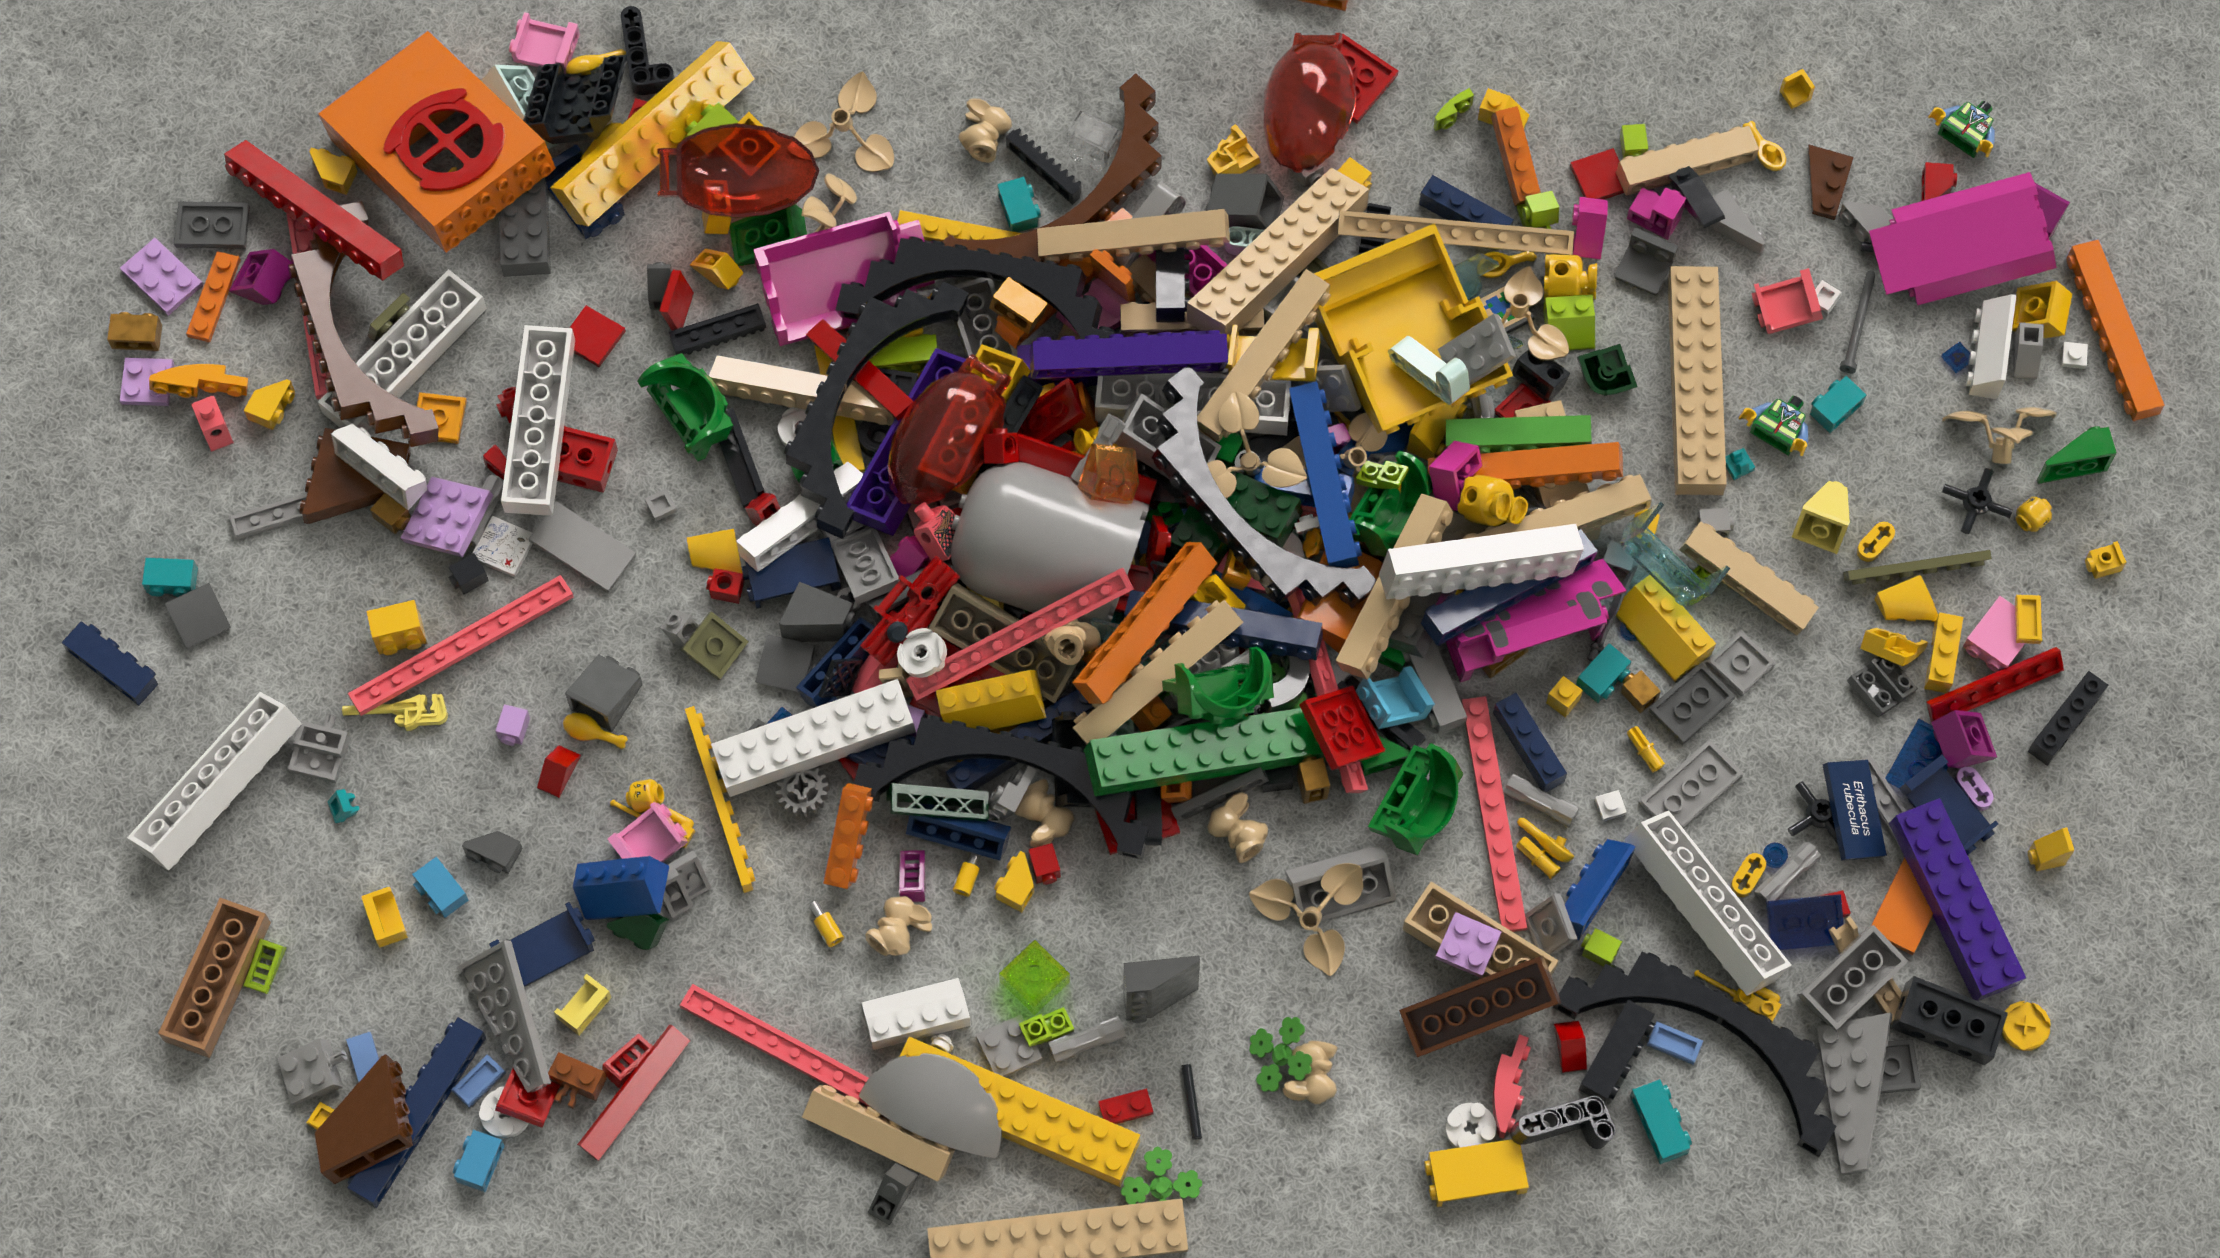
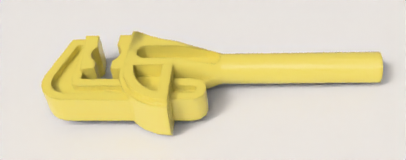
(410, 711)

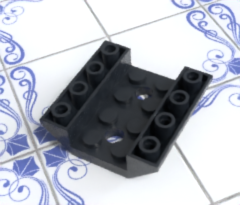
(560, 101)

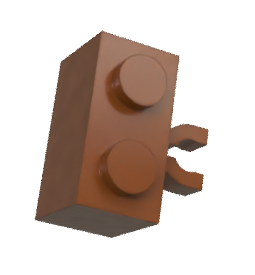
(577, 1077)

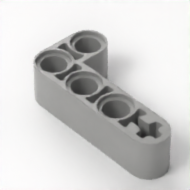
(1160, 202)

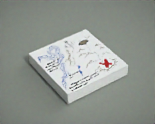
(503, 546)

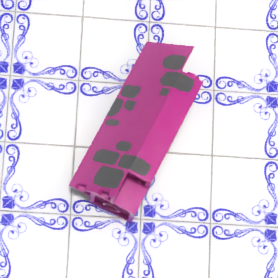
(1545, 616)

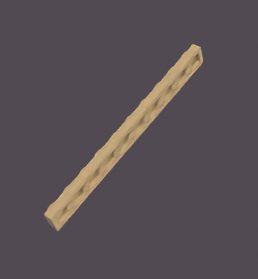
(1458, 232)

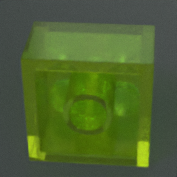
(1034, 977)

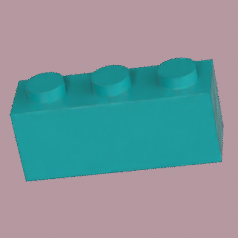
(1661, 1121)

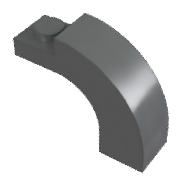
(1289, 689)

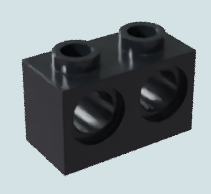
(1540, 376)

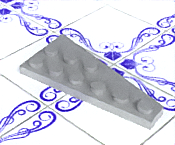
(504, 1003)
(1854, 1077)

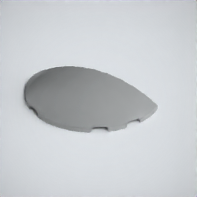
(936, 1102)

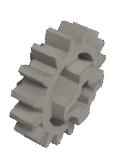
(812, 796)

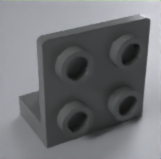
(1646, 261)

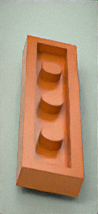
(213, 296)

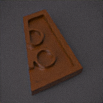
(1828, 179)

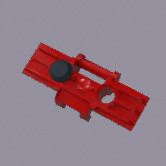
(916, 614)

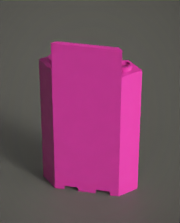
(1964, 241)
(807, 272)

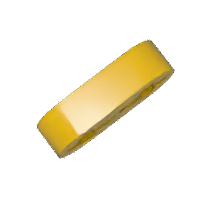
(1880, 545)
(1743, 872)

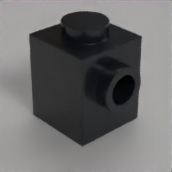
(467, 574)

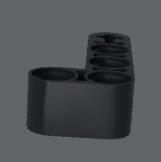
(638, 50)
(1149, 811)
(1560, 1124)

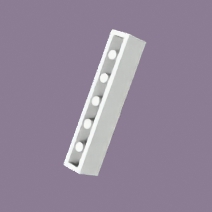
(790, 523)

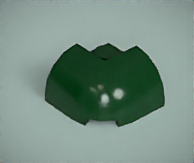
(1607, 371)

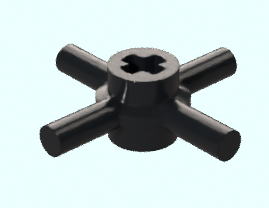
(1980, 493)
(1812, 817)

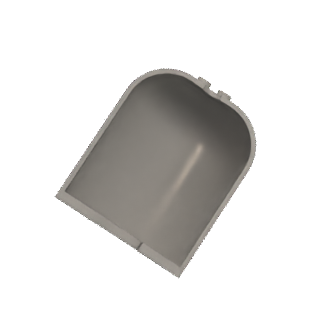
(1040, 538)

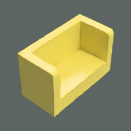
(584, 1005)

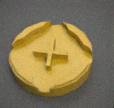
(2026, 1026)

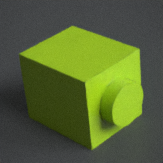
(1633, 140)
(1541, 209)
(1600, 947)

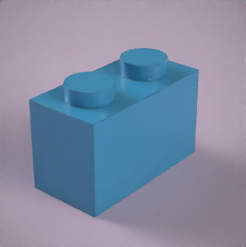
(439, 887)
(478, 1160)

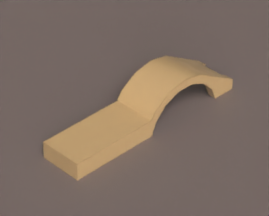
(1889, 994)

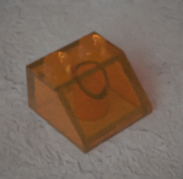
(1110, 474)

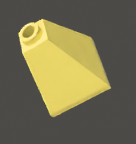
(1824, 518)

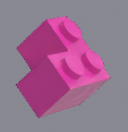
(1657, 212)
(1590, 224)
(1451, 470)
(909, 557)

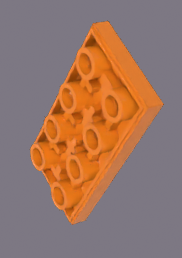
(1115, 277)
(1903, 911)

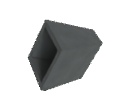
(1247, 199)
(816, 616)
(604, 691)

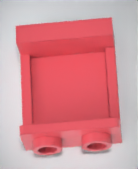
(1787, 303)

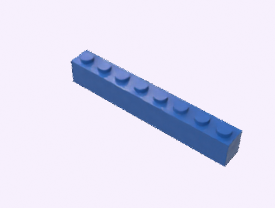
(1324, 476)

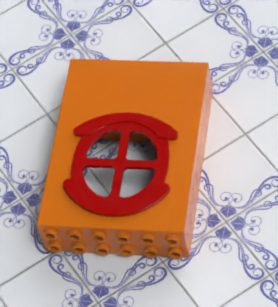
(406, 101)

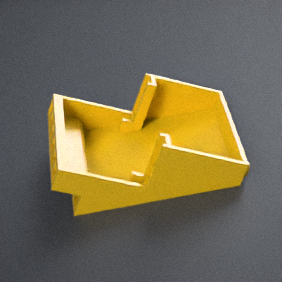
(1380, 300)

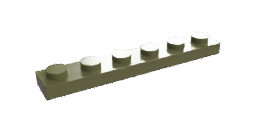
(1927, 565)

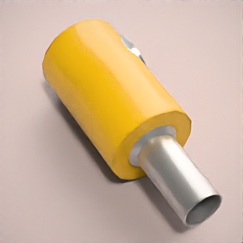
(967, 876)
(826, 926)

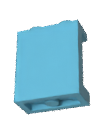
(1395, 699)

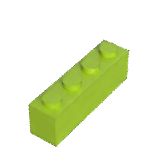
(907, 353)

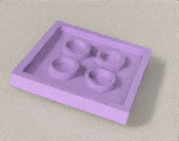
(447, 516)

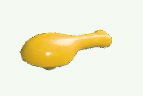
(586, 63)
(1769, 153)
(1506, 261)
(585, 728)
(1553, 847)

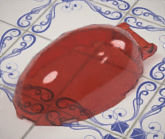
(1308, 101)
(739, 170)
(943, 432)

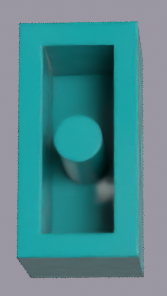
(1018, 204)
(1837, 404)
(169, 576)
(1603, 673)

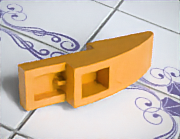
(188, 379)

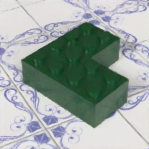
(1260, 505)

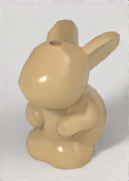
(982, 138)
(1072, 641)
(1040, 807)
(1243, 835)
(893, 935)
(1317, 1085)

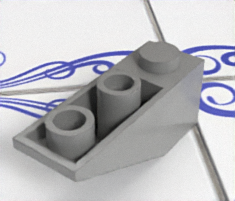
(1737, 224)

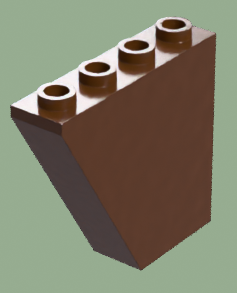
(337, 485)
(366, 1124)

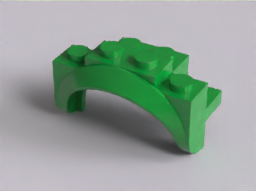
(694, 408)
(1386, 511)
(1216, 693)
(1415, 802)

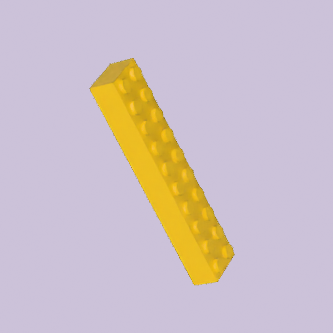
(661, 123)
(1050, 1124)

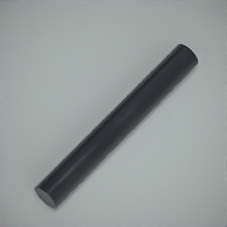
(1191, 1101)

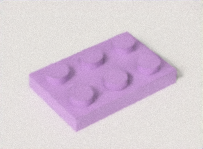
(161, 276)

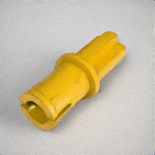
(1645, 749)
(1538, 857)

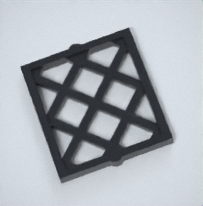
(824, 691)

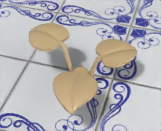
(858, 96)
(819, 211)
(1526, 291)
(1364, 434)
(2003, 446)
(1283, 465)
(1324, 949)

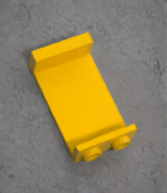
(1299, 364)
(1476, 1171)

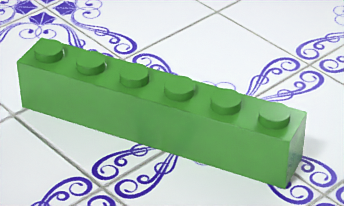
(1520, 432)

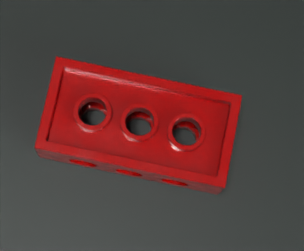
(583, 445)

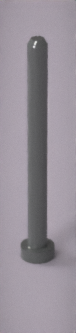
(1848, 364)

